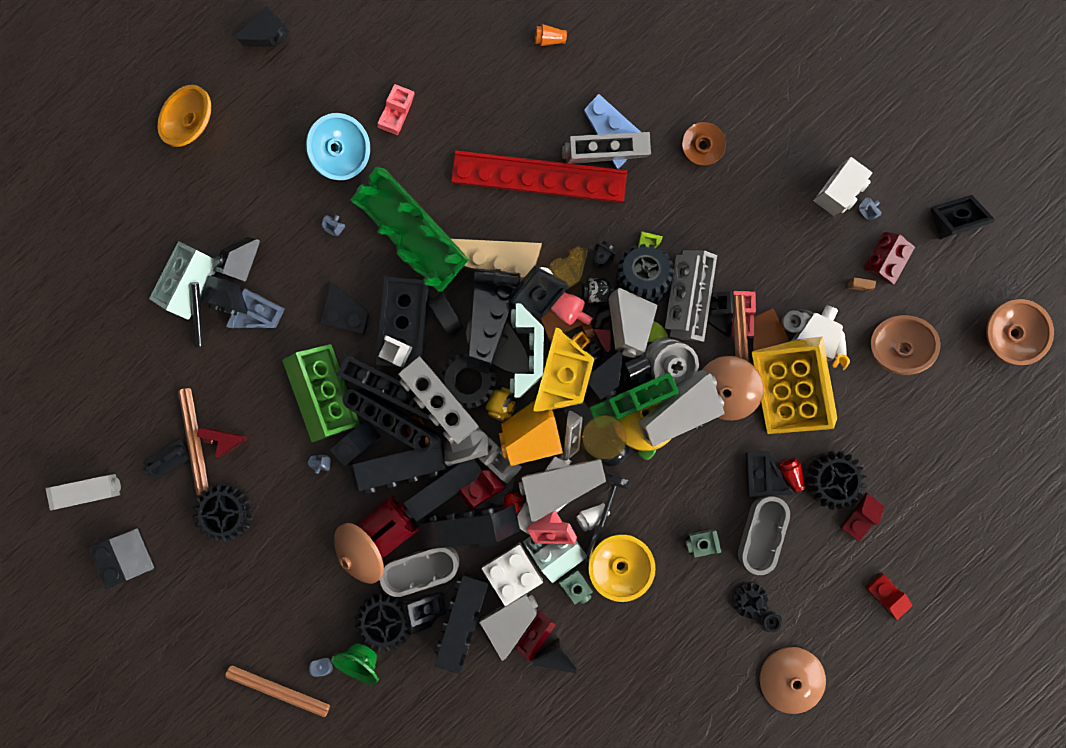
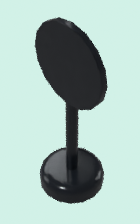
(615, 482)

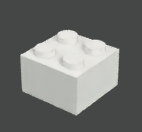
(843, 187)
(512, 574)

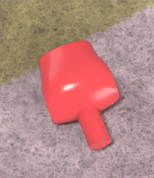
(570, 308)

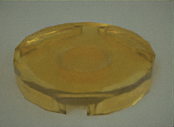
(604, 437)

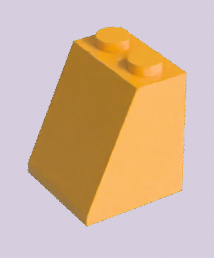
(530, 436)

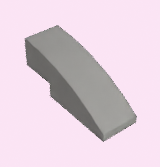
(497, 462)

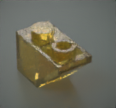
(570, 268)

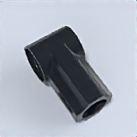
(637, 370)

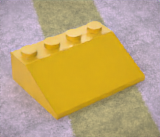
(796, 386)

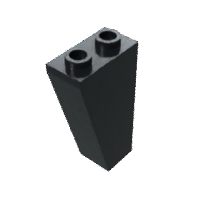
(442, 489)

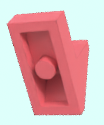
(551, 530)

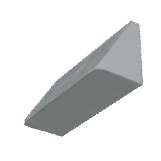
(573, 435)

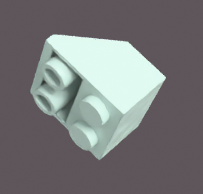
(555, 558)

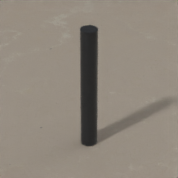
(197, 314)

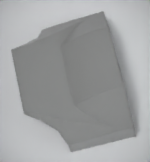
(470, 448)

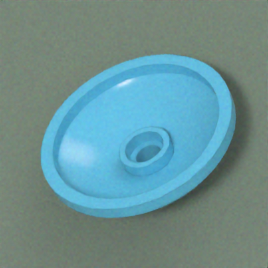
(350, 142)

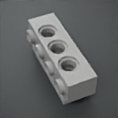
(693, 296)
(418, 371)

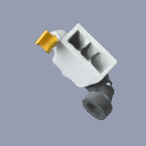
(816, 325)

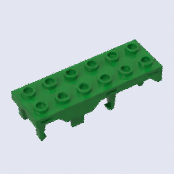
(411, 229)

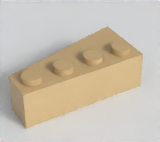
(500, 254)

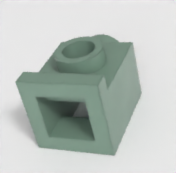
(709, 536)
(573, 579)

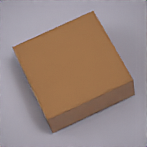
(861, 284)

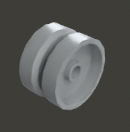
(671, 356)

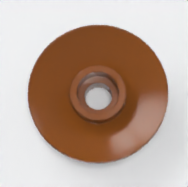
(703, 133)

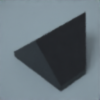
(721, 311)
(555, 657)

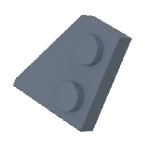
(260, 313)

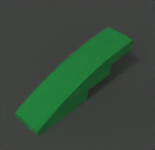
(637, 398)

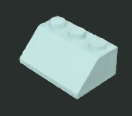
(173, 286)

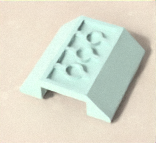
(526, 323)

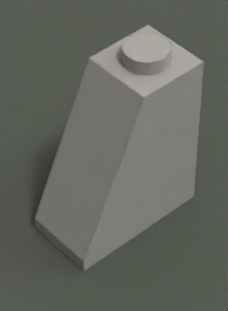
(631, 322)
(83, 491)
(508, 623)

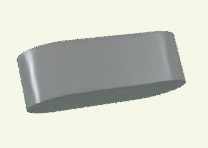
(763, 534)
(419, 571)

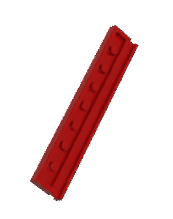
(539, 176)

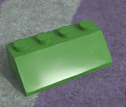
(320, 392)

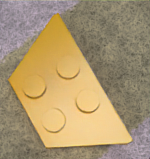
(564, 375)

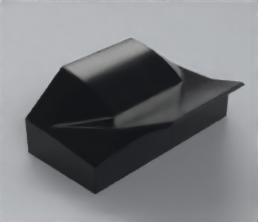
(423, 611)

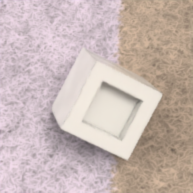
(395, 351)

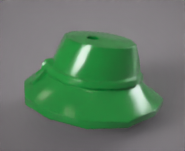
(358, 663)

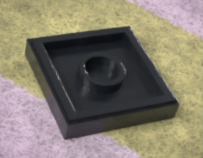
(538, 291)

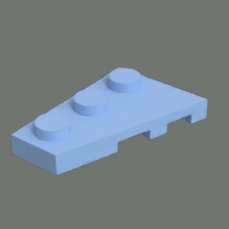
(608, 120)

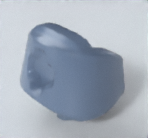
(868, 209)
(332, 226)
(319, 462)
(320, 667)

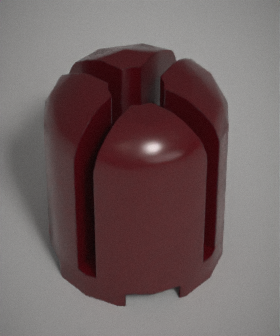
(383, 515)

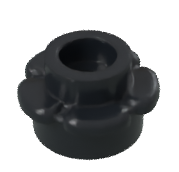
(775, 626)

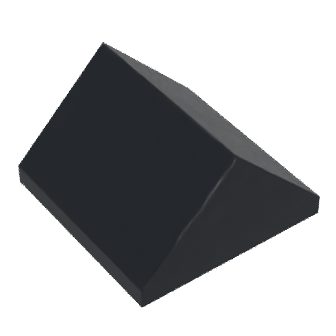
(960, 216)

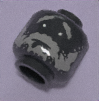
(597, 292)

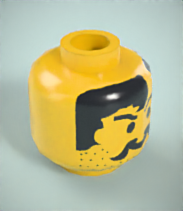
(501, 404)

